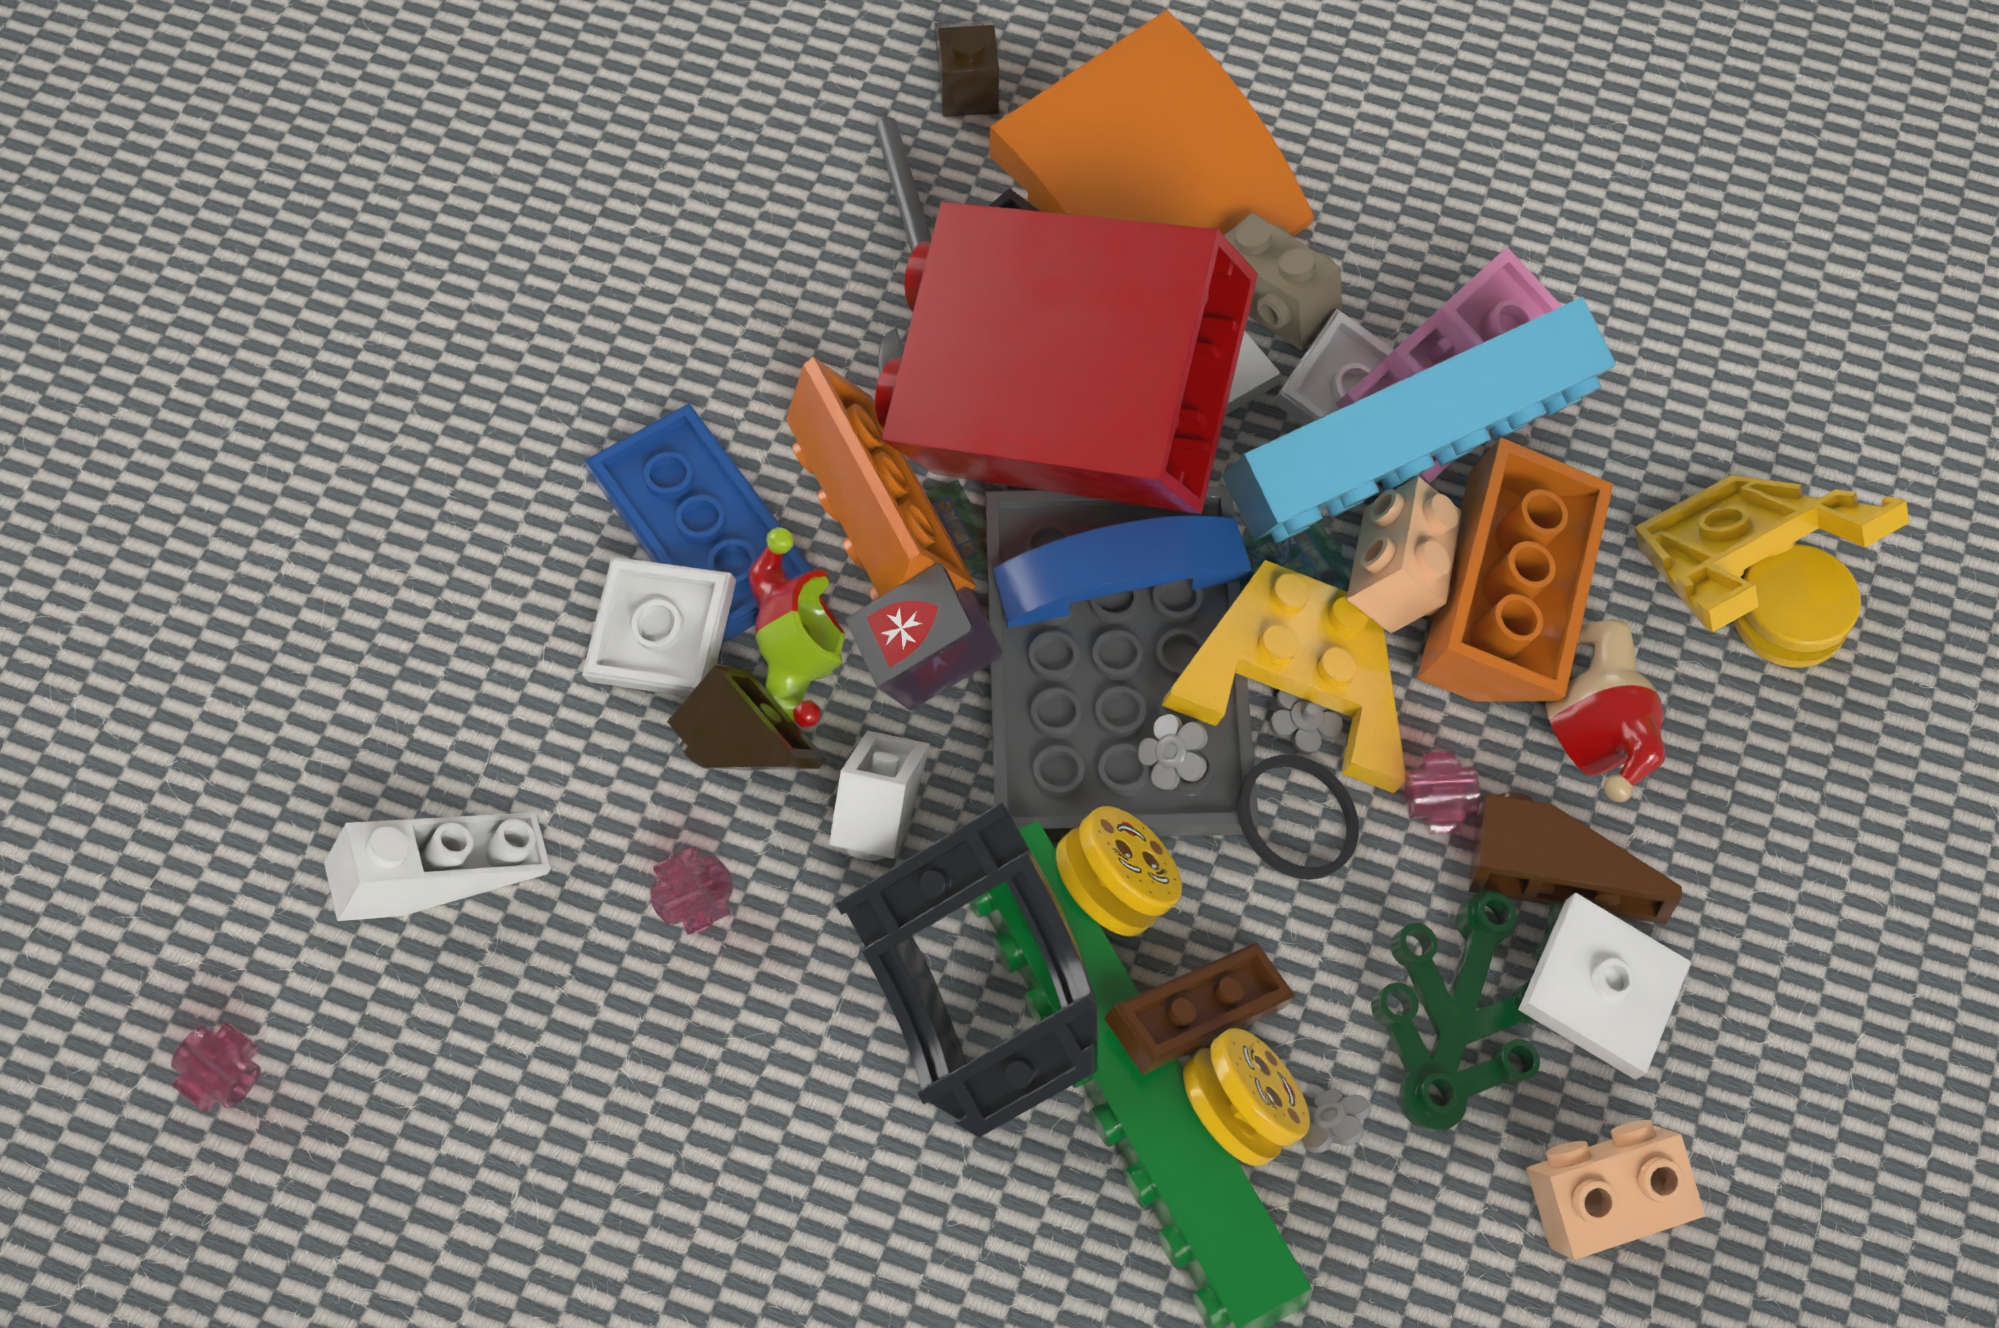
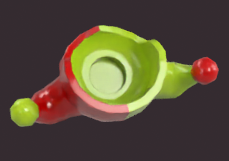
(793, 629)

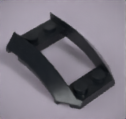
(927, 890)

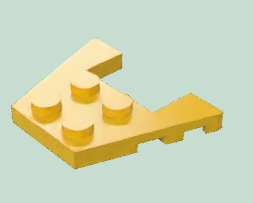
(1738, 522)
(1310, 645)

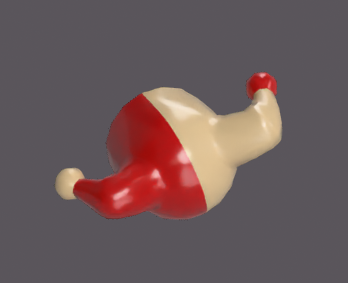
(1610, 713)

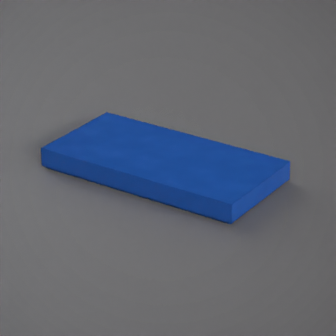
(691, 505)

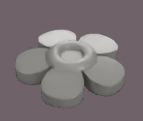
(1305, 719)
(1173, 752)
(1335, 1120)

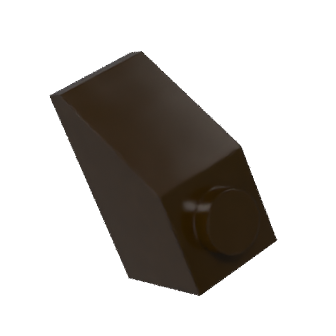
(967, 67)
(740, 726)

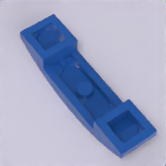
(1120, 560)

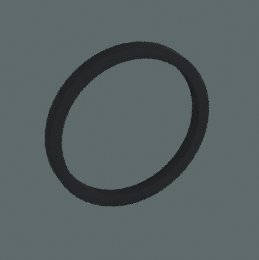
(1260, 847)

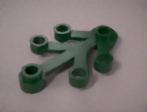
(1453, 1016)

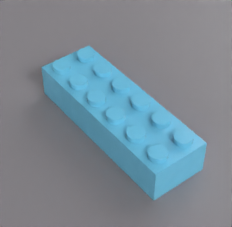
(1425, 416)

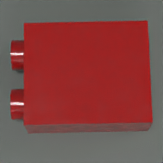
(1068, 354)

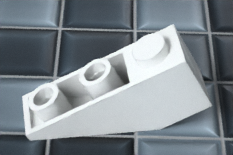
(428, 862)

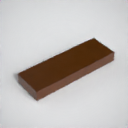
(1198, 1007)

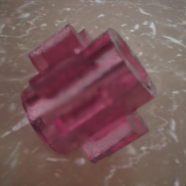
(1442, 792)
(691, 890)
(215, 1066)

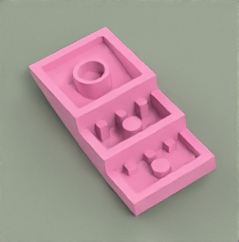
(1484, 308)

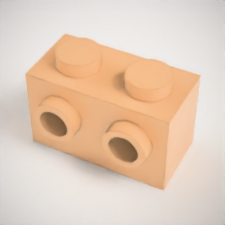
(1404, 555)
(1614, 1189)

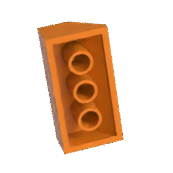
(867, 484)
(1517, 578)

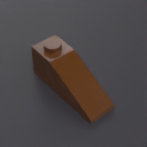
(1547, 856)

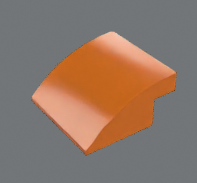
(1150, 138)

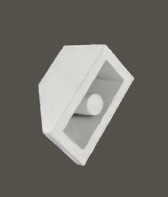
(877, 795)

